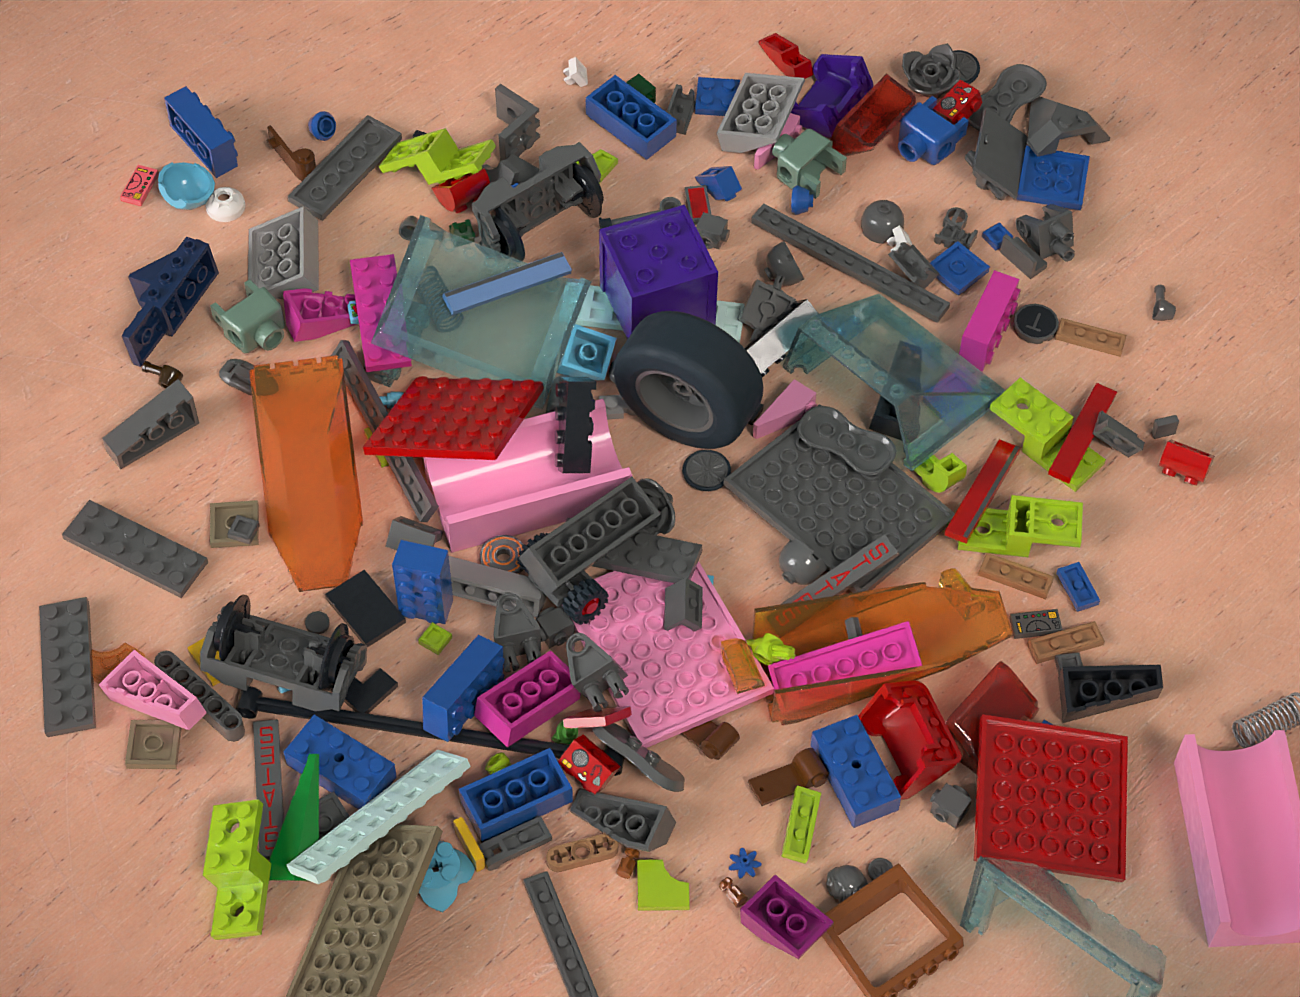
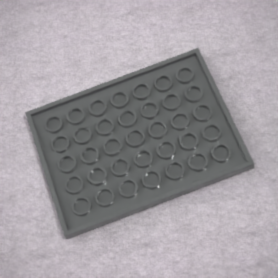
(835, 508)

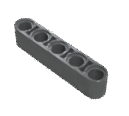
(210, 700)

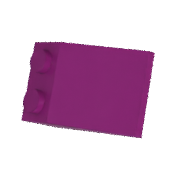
(784, 918)

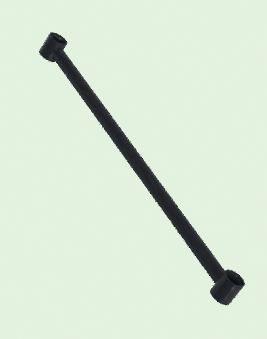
(252, 701)

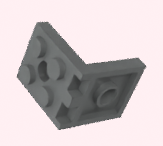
(521, 120)

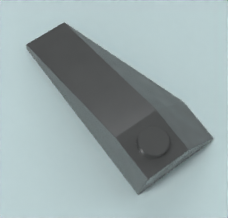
(626, 820)

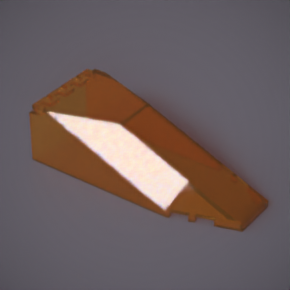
(308, 468)
(944, 622)

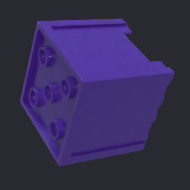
(657, 267)

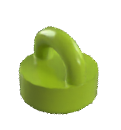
(497, 763)

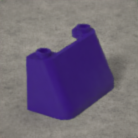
(838, 88)

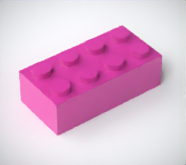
(990, 319)
(527, 699)

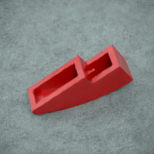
(786, 56)

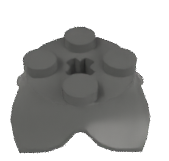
(932, 72)
(663, 503)

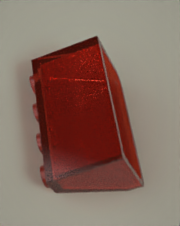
(872, 117)
(997, 695)

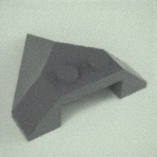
(1055, 121)

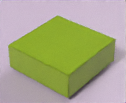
(435, 638)

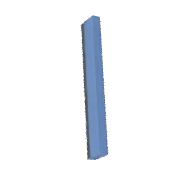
(506, 283)

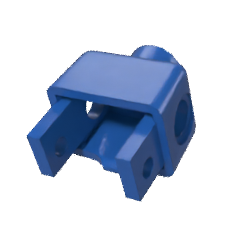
(928, 134)

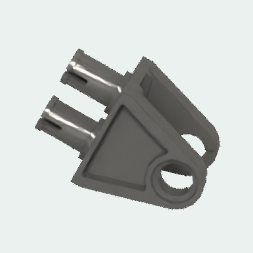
(1051, 235)
(516, 632)
(594, 671)

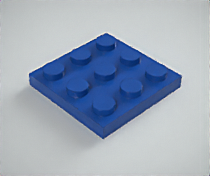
(1053, 179)

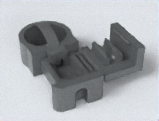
(954, 231)

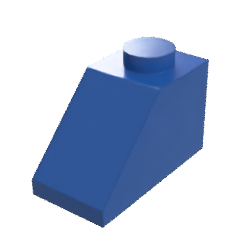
(720, 182)

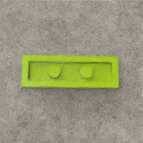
(801, 824)

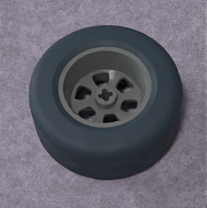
(688, 379)

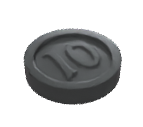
(317, 622)
(878, 867)

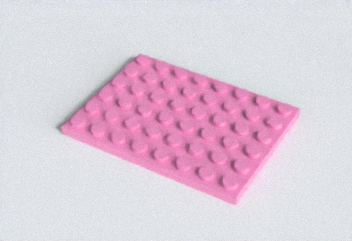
(672, 674)

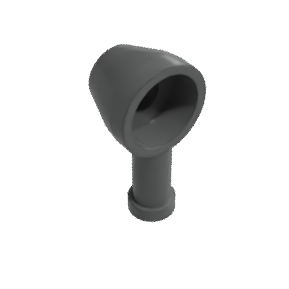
(407, 227)
(1162, 309)

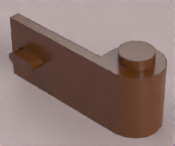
(300, 161)
(713, 739)
(804, 771)

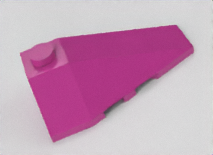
(315, 314)

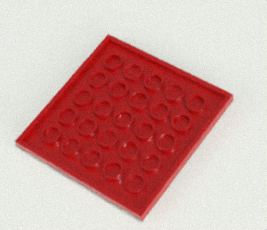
(454, 418)
(1052, 797)

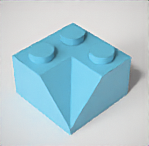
(587, 354)

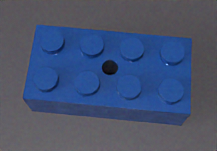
(631, 117)
(201, 131)
(423, 582)
(455, 693)
(344, 763)
(856, 771)
(516, 795)

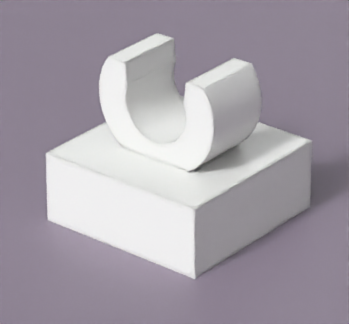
(576, 73)
(900, 236)

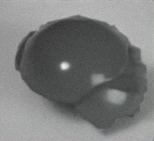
(845, 881)

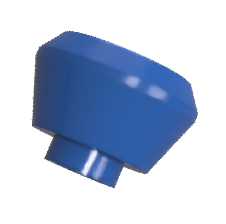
(322, 125)
(801, 200)

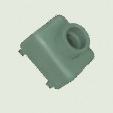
(805, 158)
(252, 321)

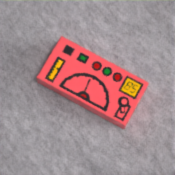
(139, 185)

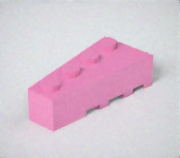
(151, 691)

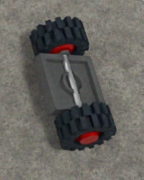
(579, 597)

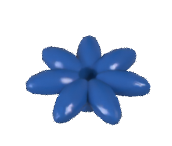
(744, 863)

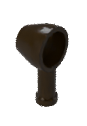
(167, 373)

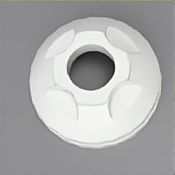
(225, 210)

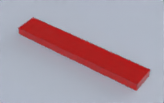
(1081, 433)

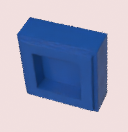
(995, 234)

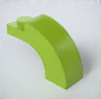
(943, 473)

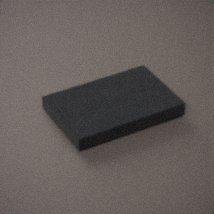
(365, 608)

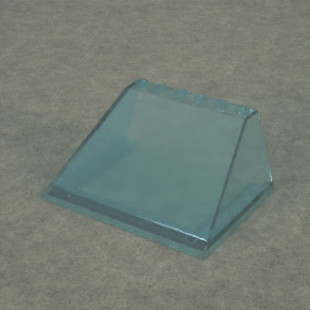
(500, 340)
(925, 379)
(1068, 914)

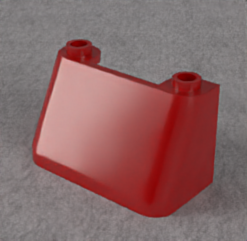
(913, 733)

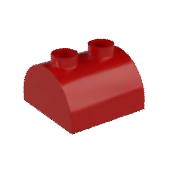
(456, 193)
(1185, 461)

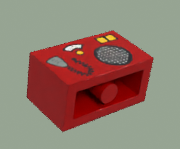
(959, 102)
(588, 764)

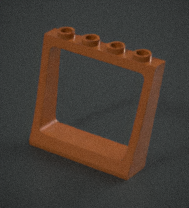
(868, 900)

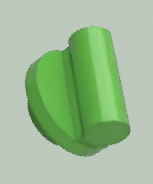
(564, 735)

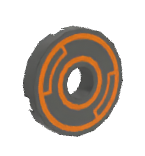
(502, 545)

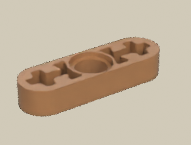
(562, 851)

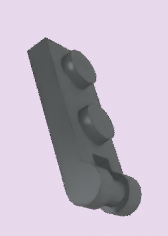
(515, 842)

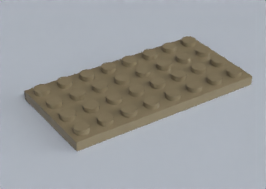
(366, 916)

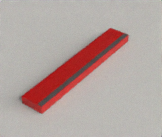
(982, 491)

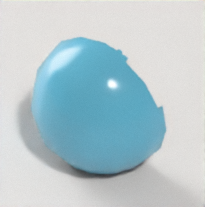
(185, 185)

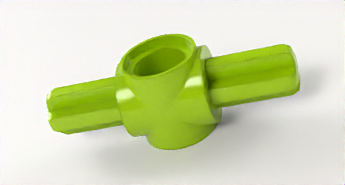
(770, 649)

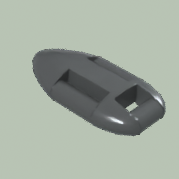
(239, 376)

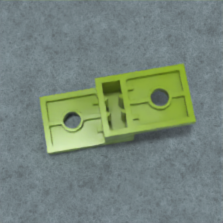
(437, 156)
(1044, 429)
(1026, 523)
(237, 870)

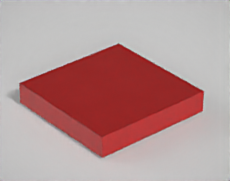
(590, 718)

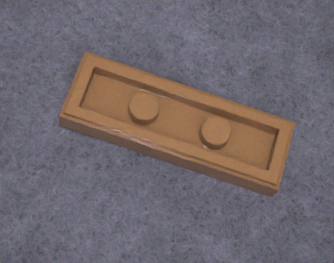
(1090, 337)
(1016, 576)
(1065, 642)

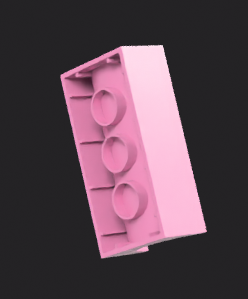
(522, 485)
(1243, 839)

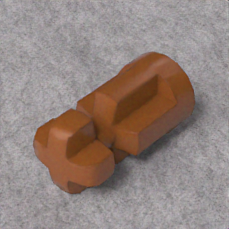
(628, 864)
(734, 893)

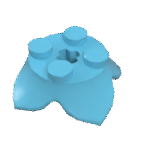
(441, 887)

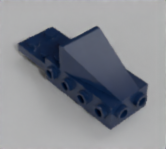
(167, 295)

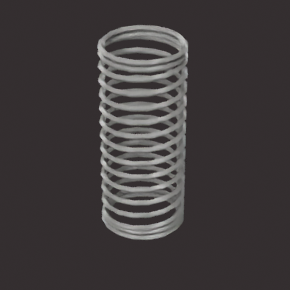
(1247, 730)

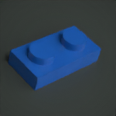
(1078, 586)

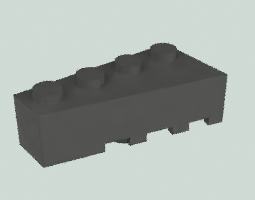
(152, 425)

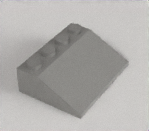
(758, 111)
(285, 253)

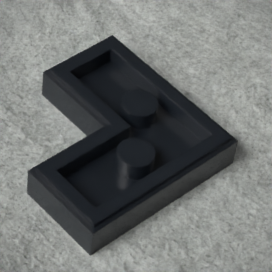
(367, 695)

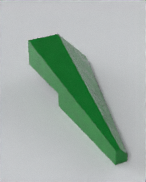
(300, 823)

